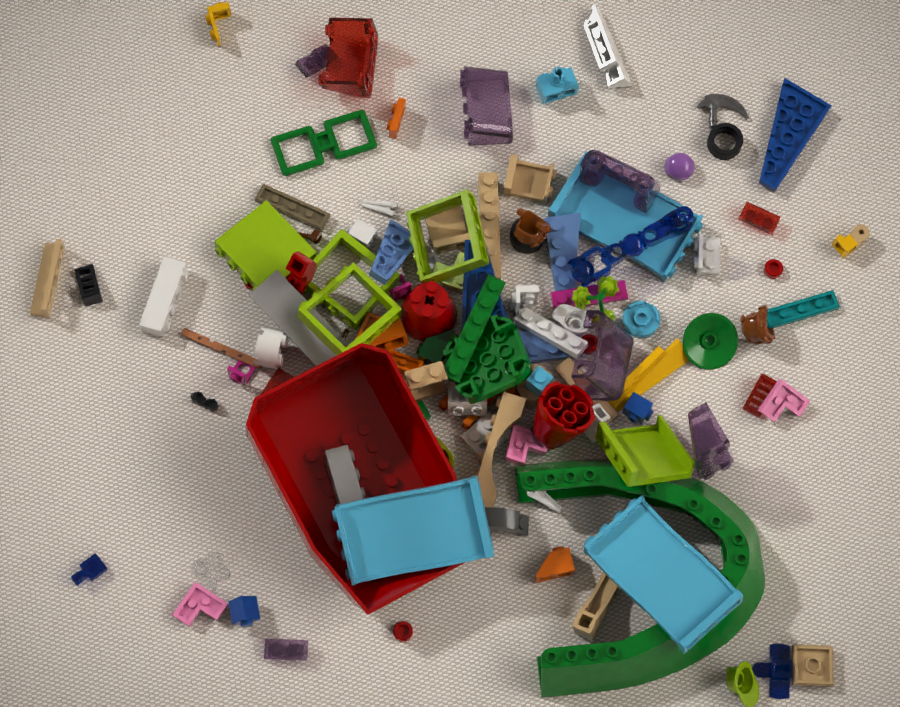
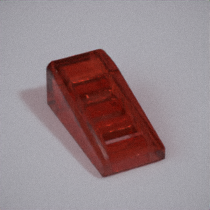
(764, 379)

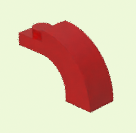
(301, 271)

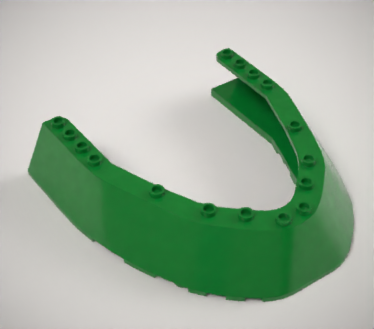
(650, 652)

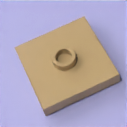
(812, 665)

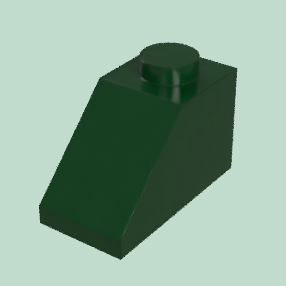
(433, 347)

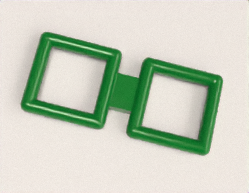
(323, 142)

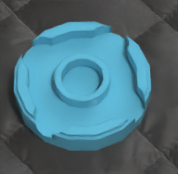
(641, 319)

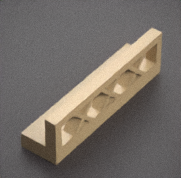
(47, 279)

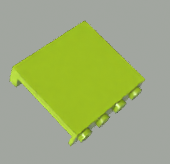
(261, 245)
(645, 453)

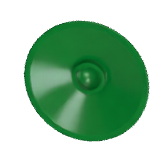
(710, 341)

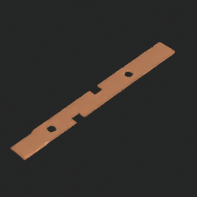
(219, 347)

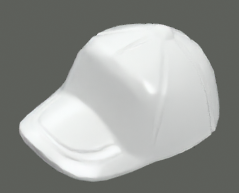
(571, 319)

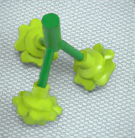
(606, 287)

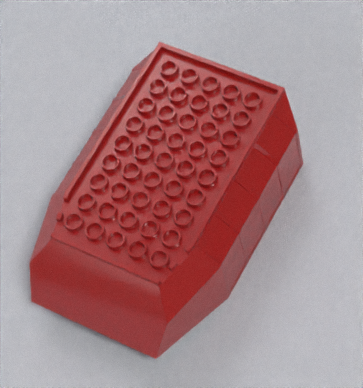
(355, 403)

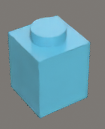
(538, 380)

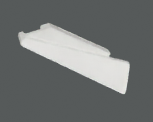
(606, 50)

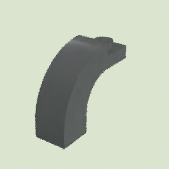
(507, 521)

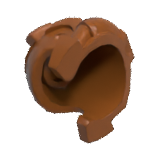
(531, 228)
(755, 327)

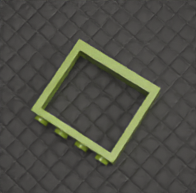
(475, 231)
(366, 256)
(332, 284)

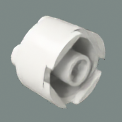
(270, 347)

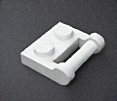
(476, 435)

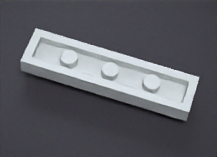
(550, 332)

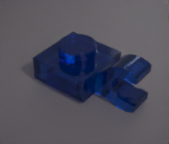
(91, 569)

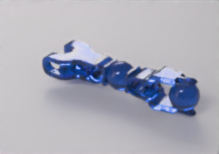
(631, 245)

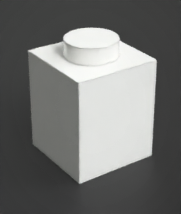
(363, 233)

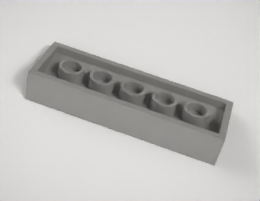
(281, 305)

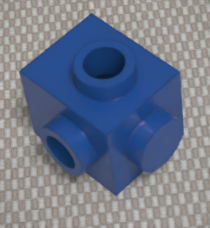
(638, 409)
(244, 611)

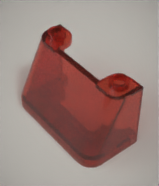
(350, 56)

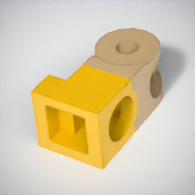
(852, 241)

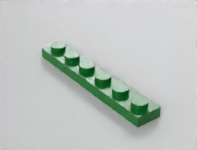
(473, 328)

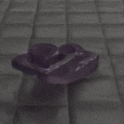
(315, 62)
(286, 649)

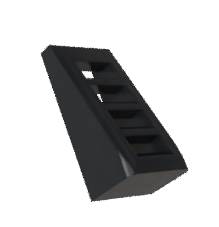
(93, 295)

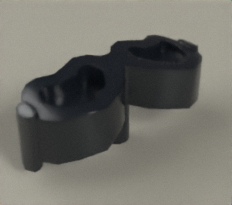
(210, 404)

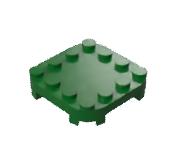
(496, 362)

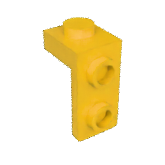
(217, 12)

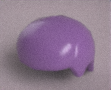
(679, 166)

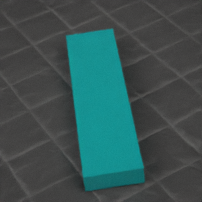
(802, 309)

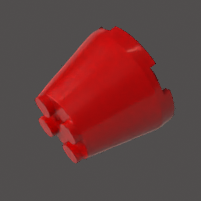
(428, 311)
(562, 414)

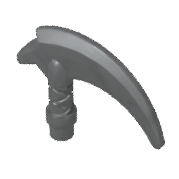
(715, 101)

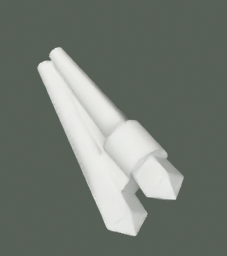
(382, 207)
(545, 499)

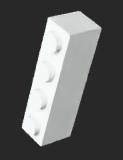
(163, 297)

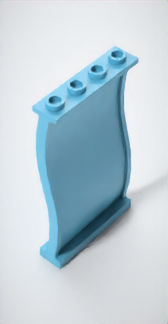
(611, 215)
(413, 530)
(662, 573)

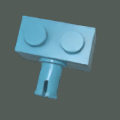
(556, 85)

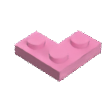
(783, 397)
(519, 443)
(199, 600)

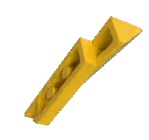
(652, 371)

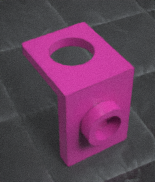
(401, 291)
(239, 377)

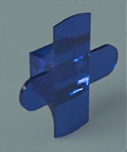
(778, 671)

